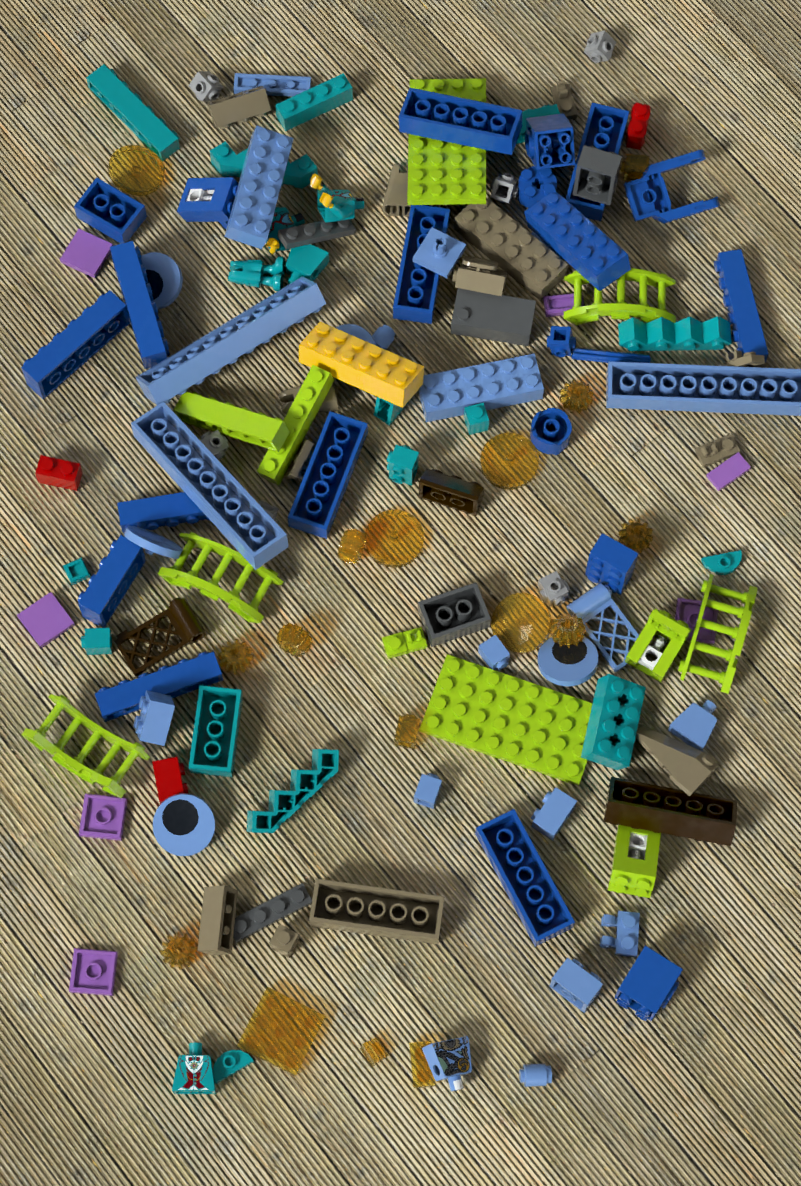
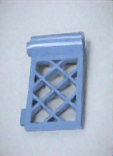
(591, 605)

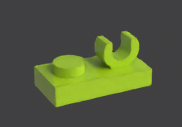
(404, 642)

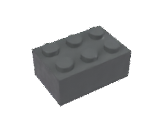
(597, 175)
(454, 614)

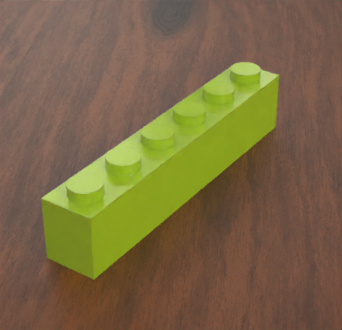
(232, 420)
(298, 423)

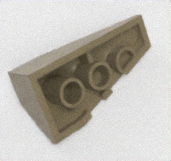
(687, 765)

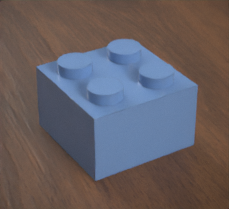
(154, 718)
(576, 984)

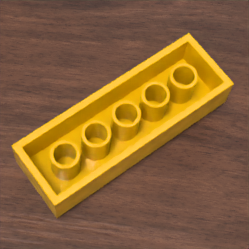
(361, 364)

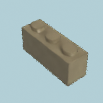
(239, 107)
(217, 920)

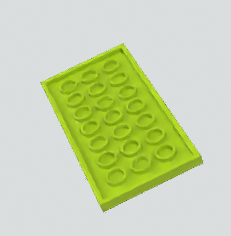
(445, 170)
(509, 719)

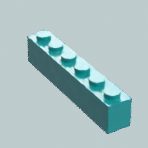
(133, 112)

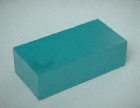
(215, 731)

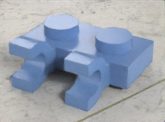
(626, 933)

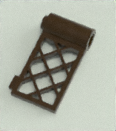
(185, 624)

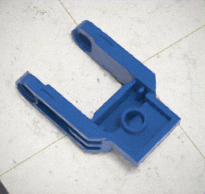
(650, 196)

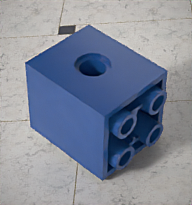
(550, 141)
(648, 984)

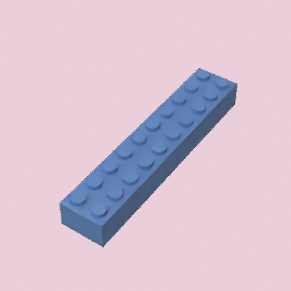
(231, 341)
(703, 388)
(210, 485)

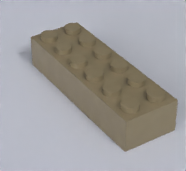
(512, 246)
(376, 911)

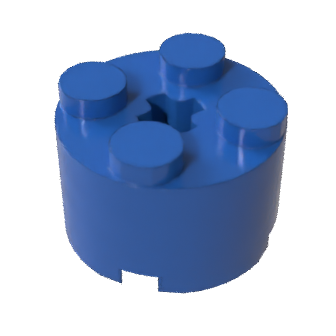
(535, 185)
(555, 421)

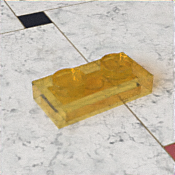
(421, 1071)

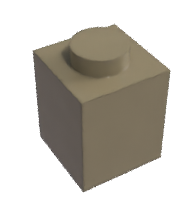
(284, 941)

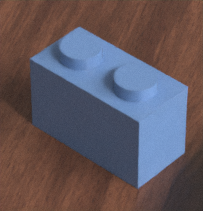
(553, 813)

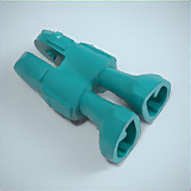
(251, 273)

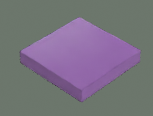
(86, 253)
(688, 611)
(45, 620)
(103, 817)
(93, 972)

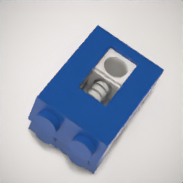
(208, 200)

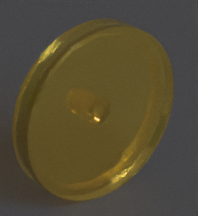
(136, 170)
(509, 461)
(394, 538)
(521, 622)

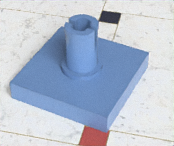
(439, 252)

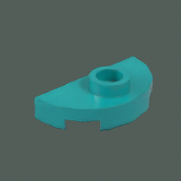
(722, 563)
(230, 1063)

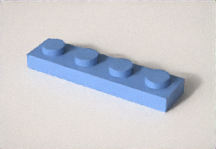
(274, 84)

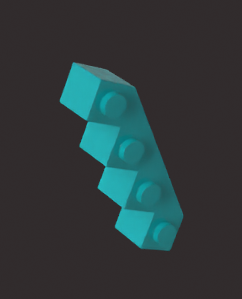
(229, 164)
(677, 336)
(302, 787)

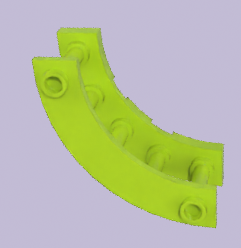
(621, 310)
(211, 588)
(737, 633)
(76, 764)

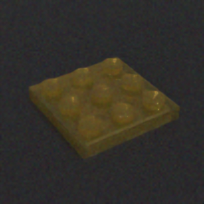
(281, 1031)

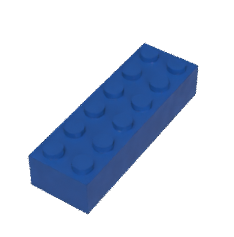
(460, 121)
(606, 132)
(577, 240)
(416, 284)
(138, 299)
(76, 344)
(328, 475)
(524, 877)

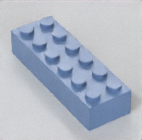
(259, 187)
(491, 383)

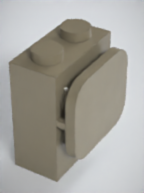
(480, 276)

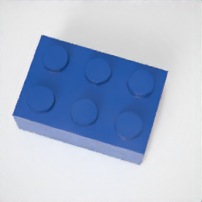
(110, 211)
(611, 564)

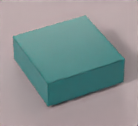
(76, 571)

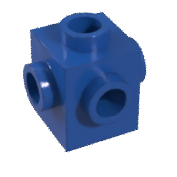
(561, 341)

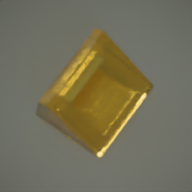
(374, 1051)

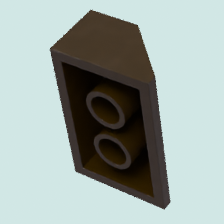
(451, 491)

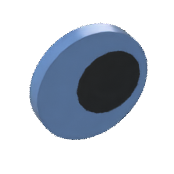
(164, 278)
(568, 665)
(183, 824)

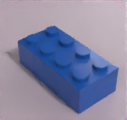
(111, 581)

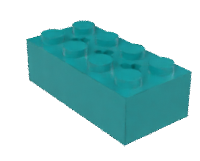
(613, 722)

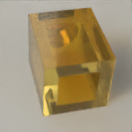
(634, 166)
(407, 731)

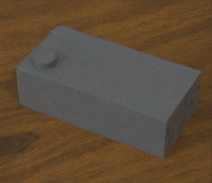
(493, 317)

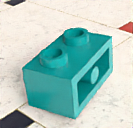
(403, 464)

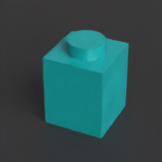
(476, 418)
(97, 641)

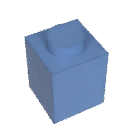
(494, 653)
(428, 790)

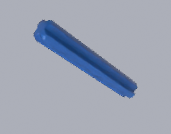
(605, 356)

